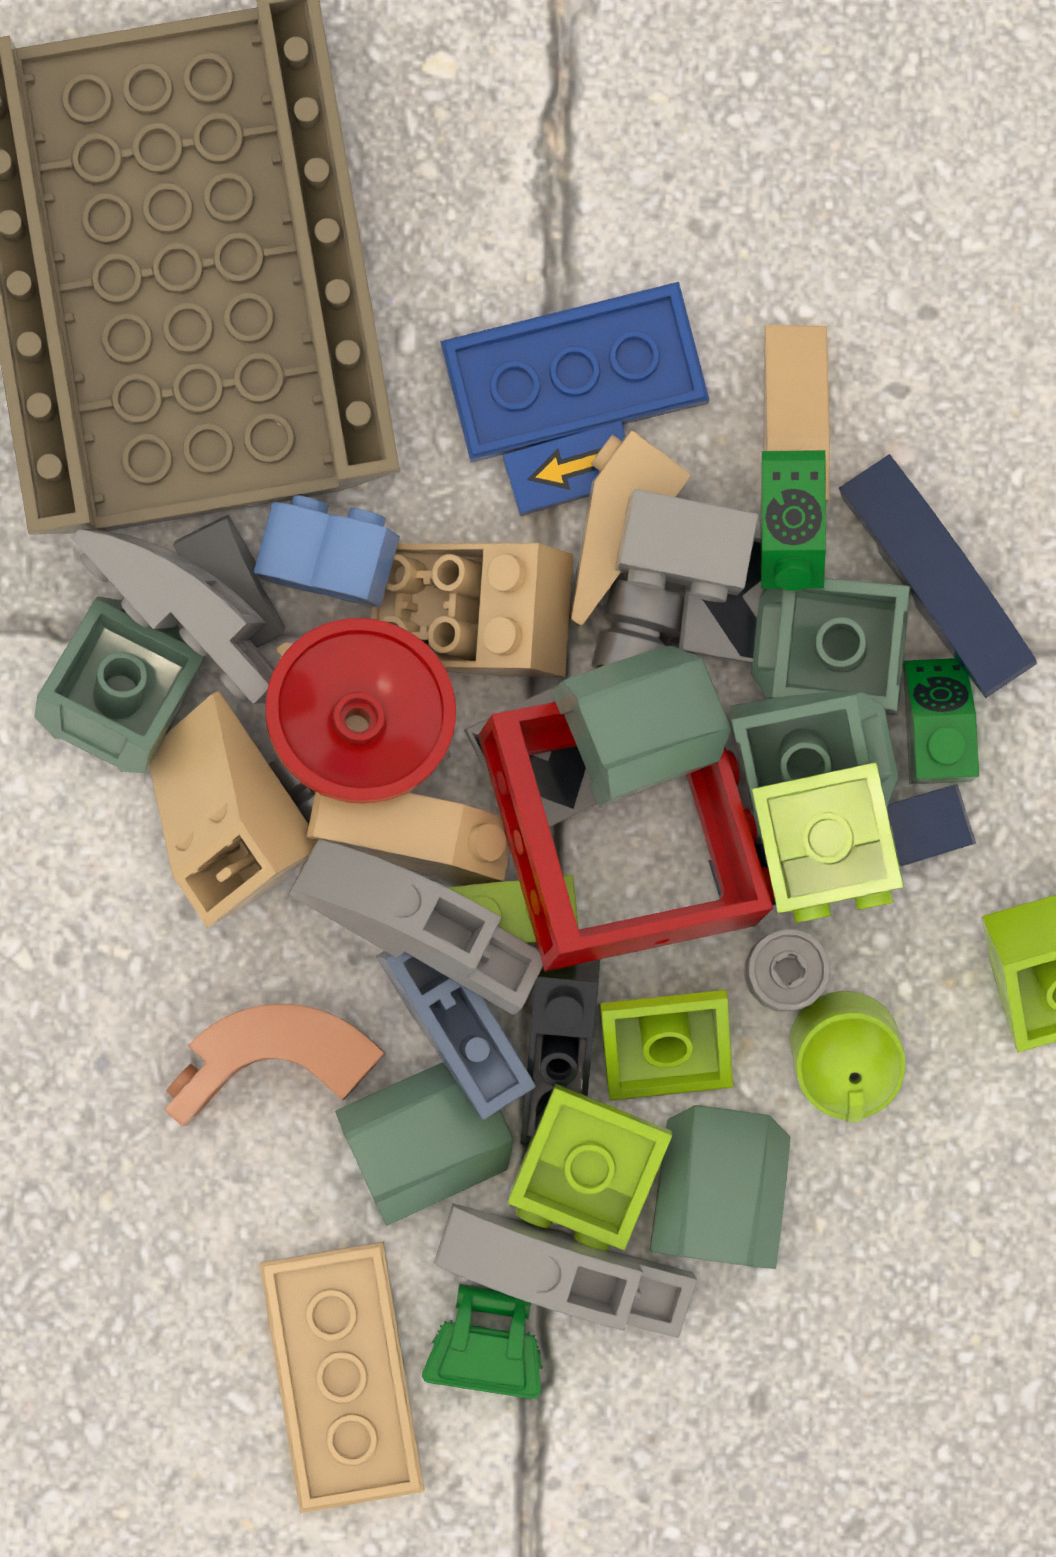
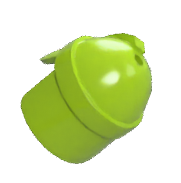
(845, 1036)

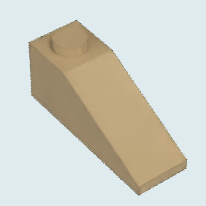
(796, 390)
(622, 468)
(418, 834)

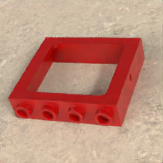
(726, 825)

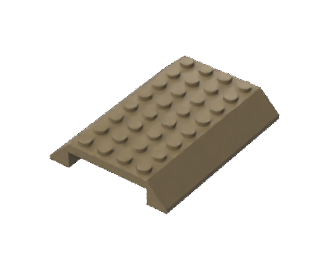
(183, 274)

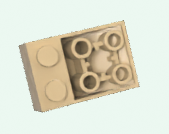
(484, 605)
(224, 813)

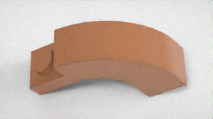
(296, 1033)

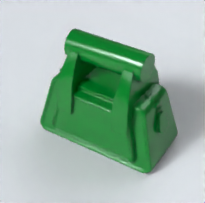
(484, 1356)

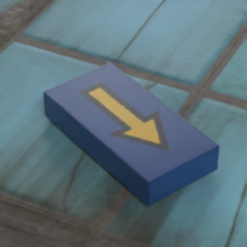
(557, 469)

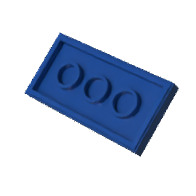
(574, 371)

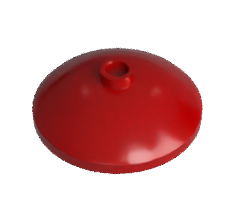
(366, 672)

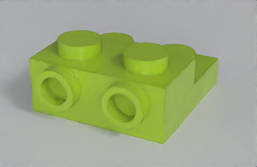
(828, 842)
(588, 1169)

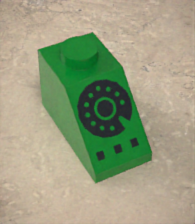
(793, 519)
(940, 722)

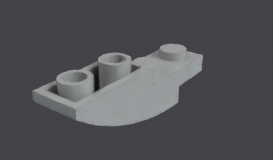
(170, 589)
(420, 918)
(564, 1274)

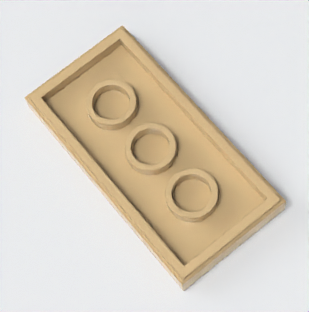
(342, 1377)

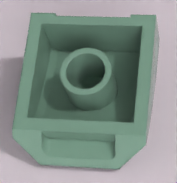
(832, 640)
(117, 687)
(643, 721)
(811, 737)
(423, 1142)
(722, 1187)

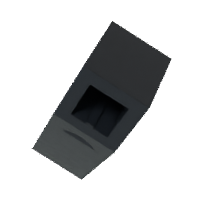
(560, 1036)

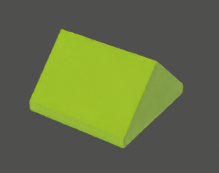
(667, 1044)

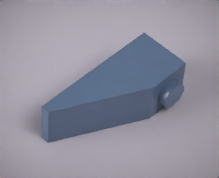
(461, 1033)

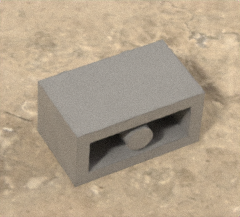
(685, 545)

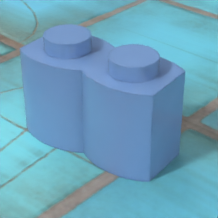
(327, 552)

